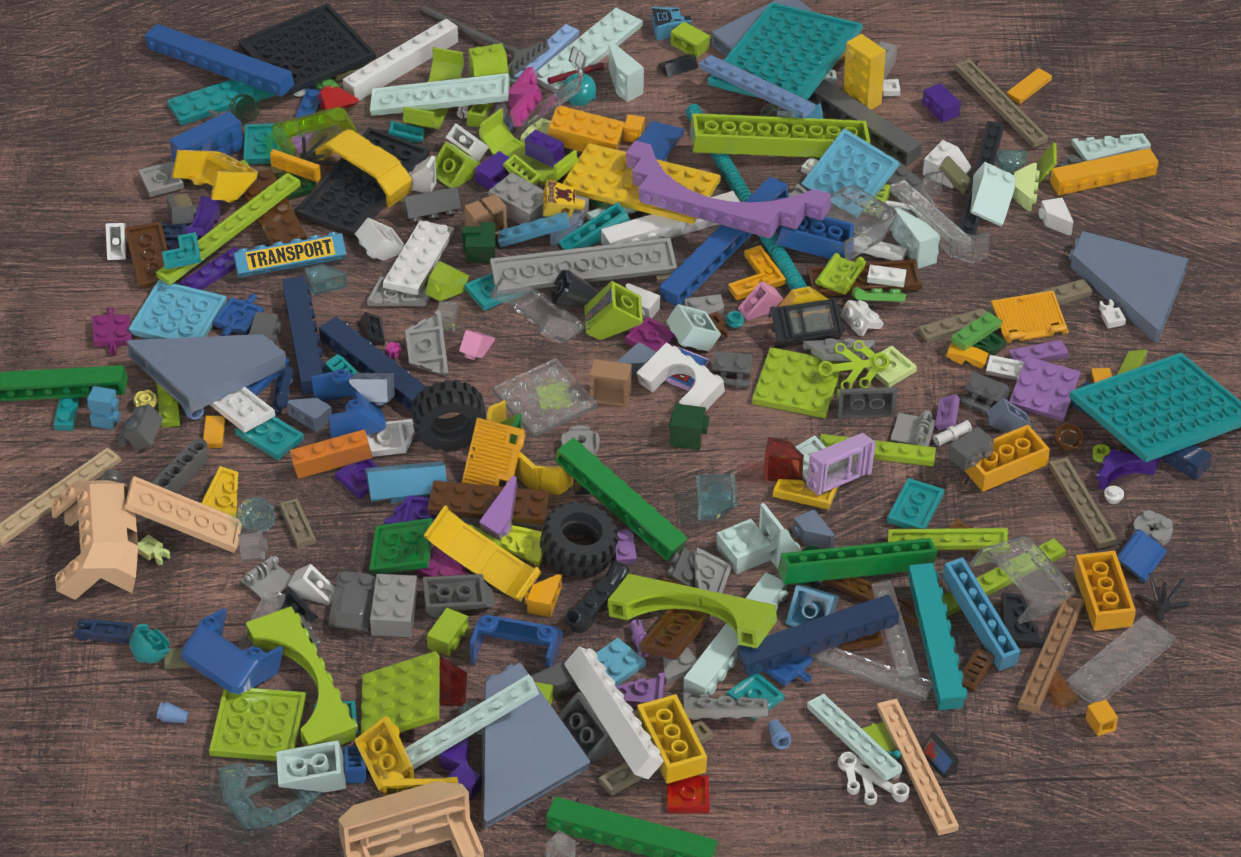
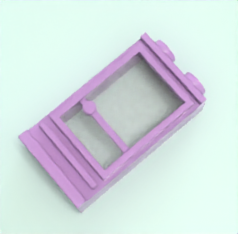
(840, 463)

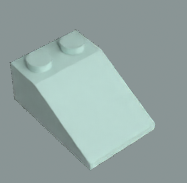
(625, 73)
(992, 193)
(916, 237)
(778, 536)
(312, 768)

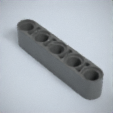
(183, 466)

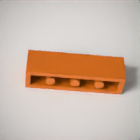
(331, 454)

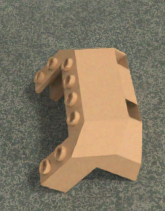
(106, 536)
(411, 822)

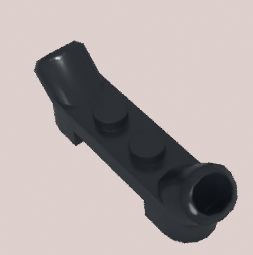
(583, 614)

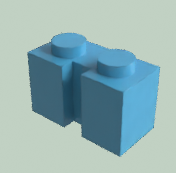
(103, 408)

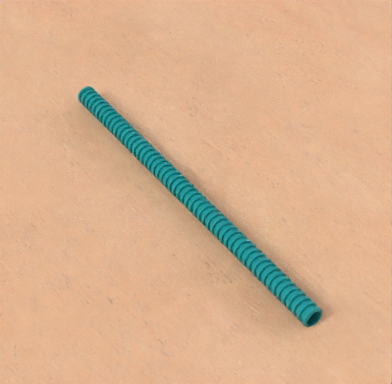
(738, 186)

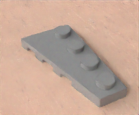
(723, 707)

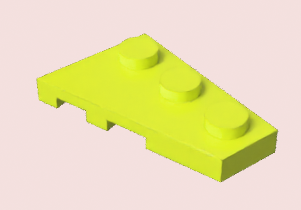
(524, 544)

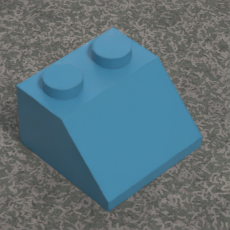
(809, 605)

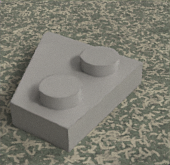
(706, 303)

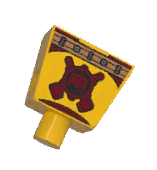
(560, 199)

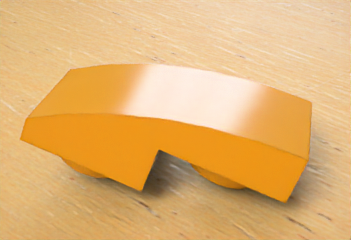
(972, 355)

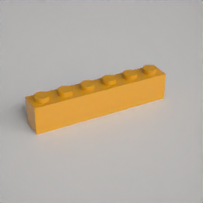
(1103, 171)

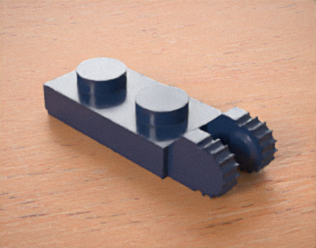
(281, 390)
(104, 631)

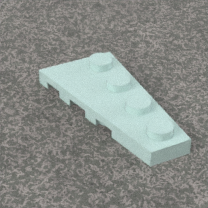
(1109, 146)

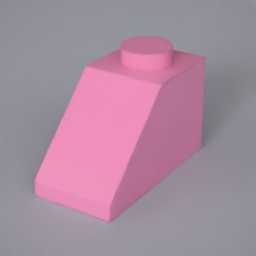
(759, 301)
(475, 344)

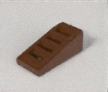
(982, 659)

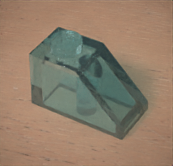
(324, 279)

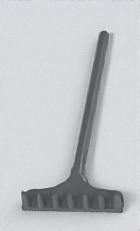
(520, 57)

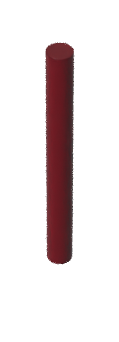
(557, 78)

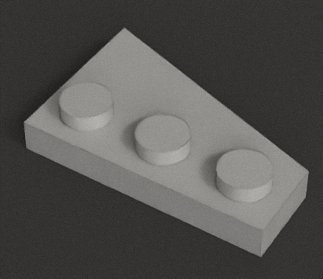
(387, 297)
(710, 571)

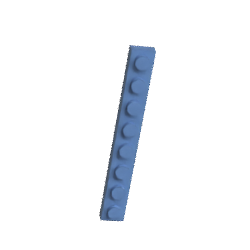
(757, 86)

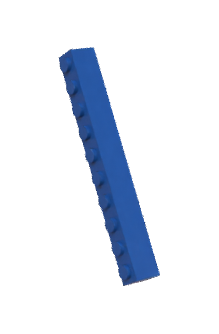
(219, 60)
(715, 250)

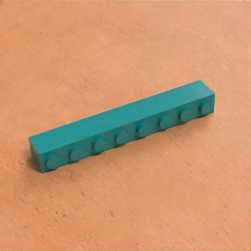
(936, 636)

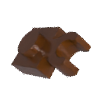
(719, 323)

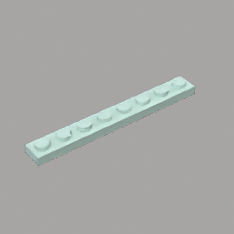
(472, 721)

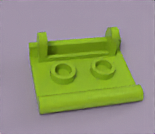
(840, 273)

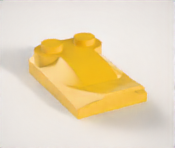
(384, 751)
(395, 782)

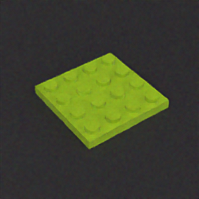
(794, 385)
(403, 692)
(257, 723)

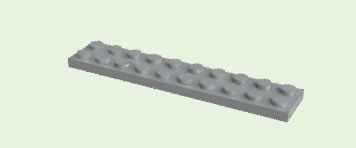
(588, 263)

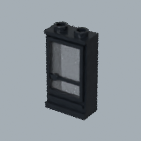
(806, 322)

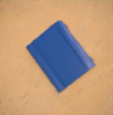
(1141, 554)

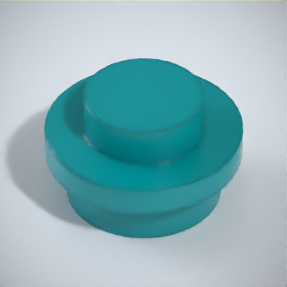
(734, 319)

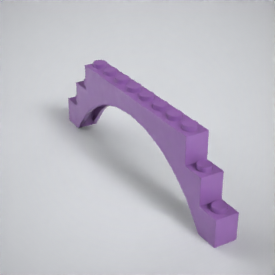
(755, 217)

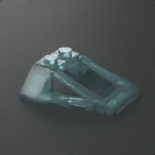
(237, 798)

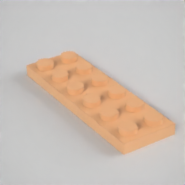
(183, 514)

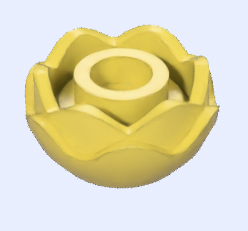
(145, 397)

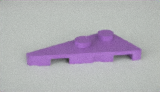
(643, 690)

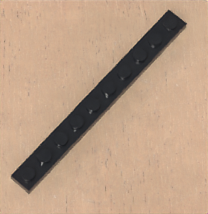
(987, 153)

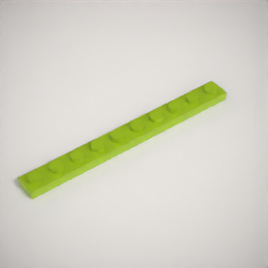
(235, 224)

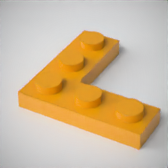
(766, 272)

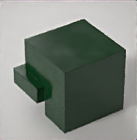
(479, 242)
(688, 426)

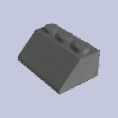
(431, 204)
(866, 402)
(586, 728)

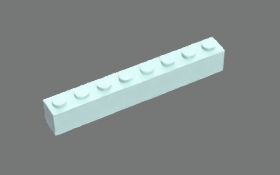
(723, 651)

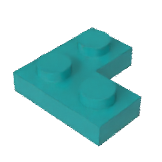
(185, 255)

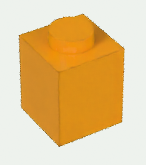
(633, 128)
(1101, 717)

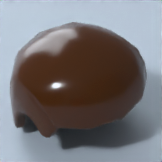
(1068, 437)

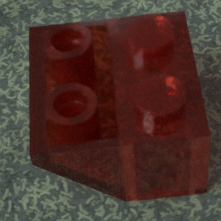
(452, 684)

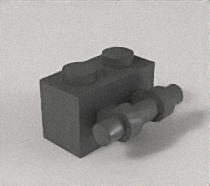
(735, 365)
(985, 389)
(141, 427)

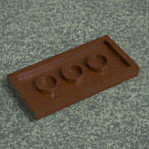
(146, 249)
(673, 633)

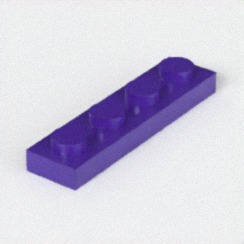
(211, 272)

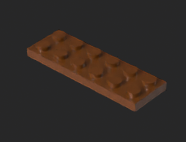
(280, 221)
(912, 278)
(474, 501)

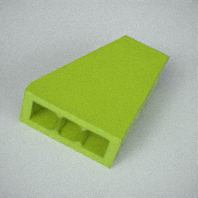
(445, 282)

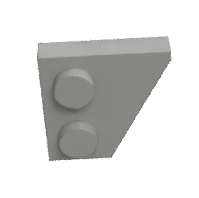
(678, 668)

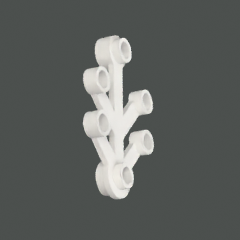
(851, 763)

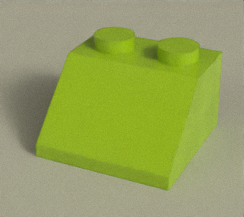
(454, 165)

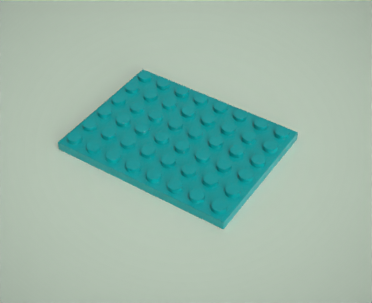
(790, 49)
(1161, 406)

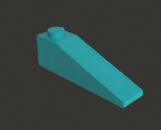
(591, 231)

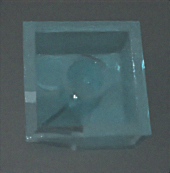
(715, 495)

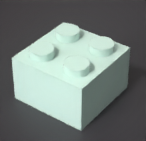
(693, 328)
(743, 546)

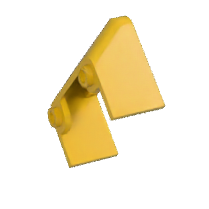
(224, 173)

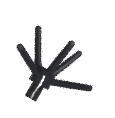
(310, 155)
(1162, 604)

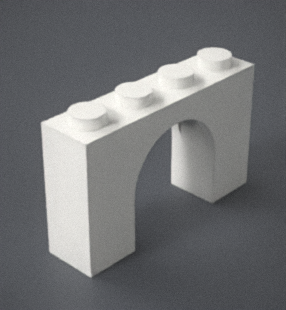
(671, 361)

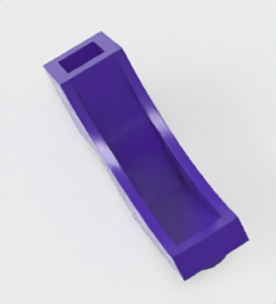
(207, 213)
(1121, 464)

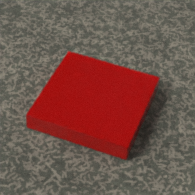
(688, 795)

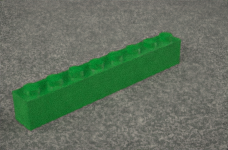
(60, 382)
(620, 499)
(855, 560)
(626, 831)

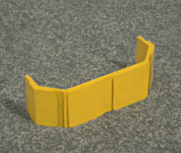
(371, 159)
(532, 476)
(481, 555)

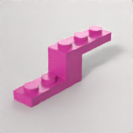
(524, 96)

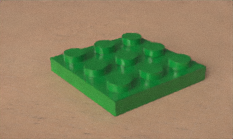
(400, 547)

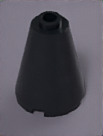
(572, 290)

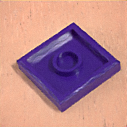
(354, 477)

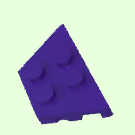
(411, 509)

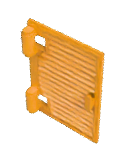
(1030, 316)
(493, 454)

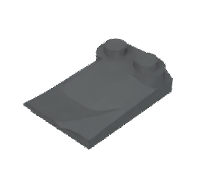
(455, 593)
(352, 601)

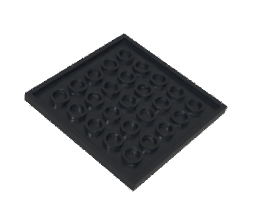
(310, 46)

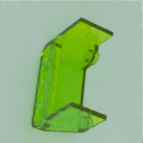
(285, 129)

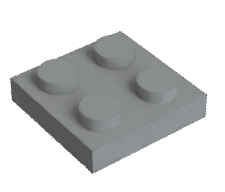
(159, 179)

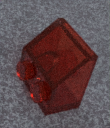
(782, 460)

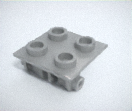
(914, 429)
(267, 576)

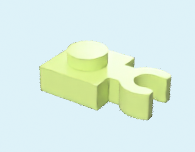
(150, 548)

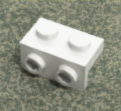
(860, 317)

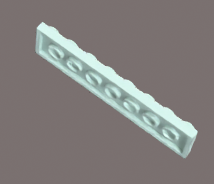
(594, 44)
(440, 94)

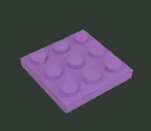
(1044, 388)

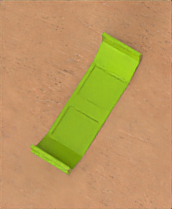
(445, 66)
(499, 138)

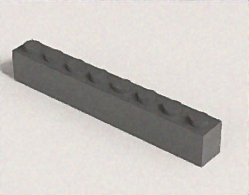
(881, 132)

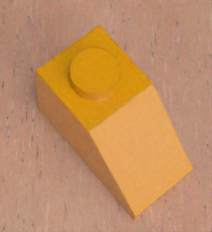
(544, 596)

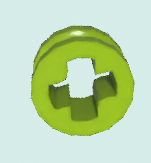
(1102, 449)

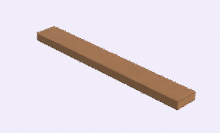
(1051, 655)

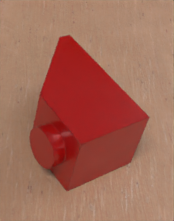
(336, 97)

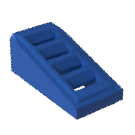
(354, 765)

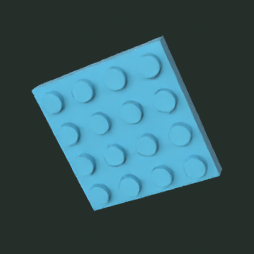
(851, 163)
(177, 312)

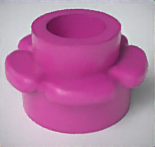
(392, 350)

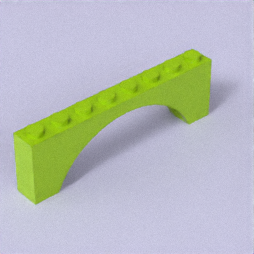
(640, 595)
(331, 716)

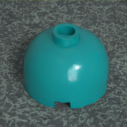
(586, 93)
(148, 645)

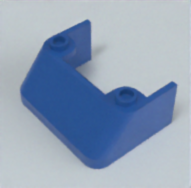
(359, 412)
(517, 631)
(225, 662)

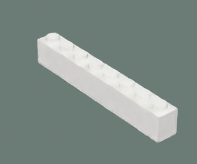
(401, 59)
(655, 227)
(614, 712)

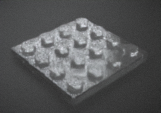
(545, 397)

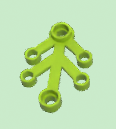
(856, 364)

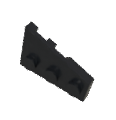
(1022, 633)

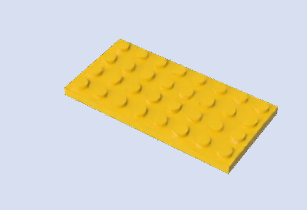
(606, 178)

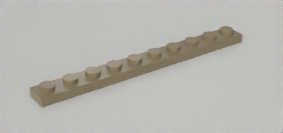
(949, 326)

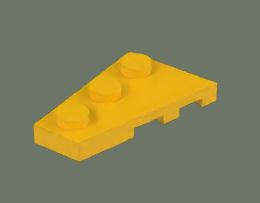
(223, 492)
(798, 492)

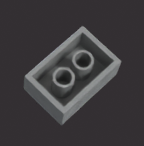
(521, 198)
(393, 605)

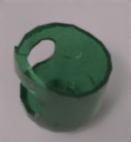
(246, 103)

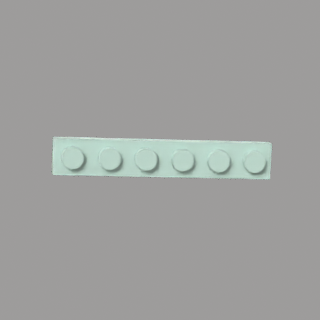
(854, 737)

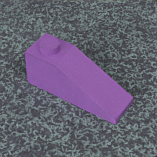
(499, 516)

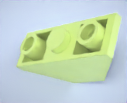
(1026, 186)

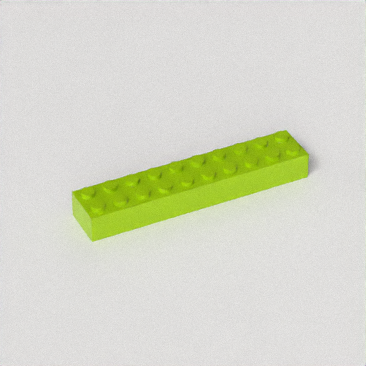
(769, 134)

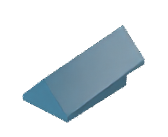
(403, 480)

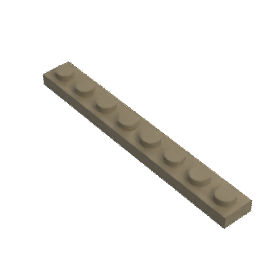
(1001, 103)

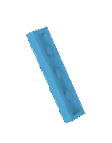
(533, 229)

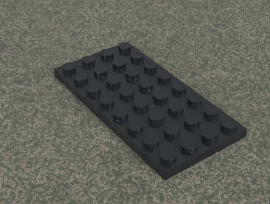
(352, 195)

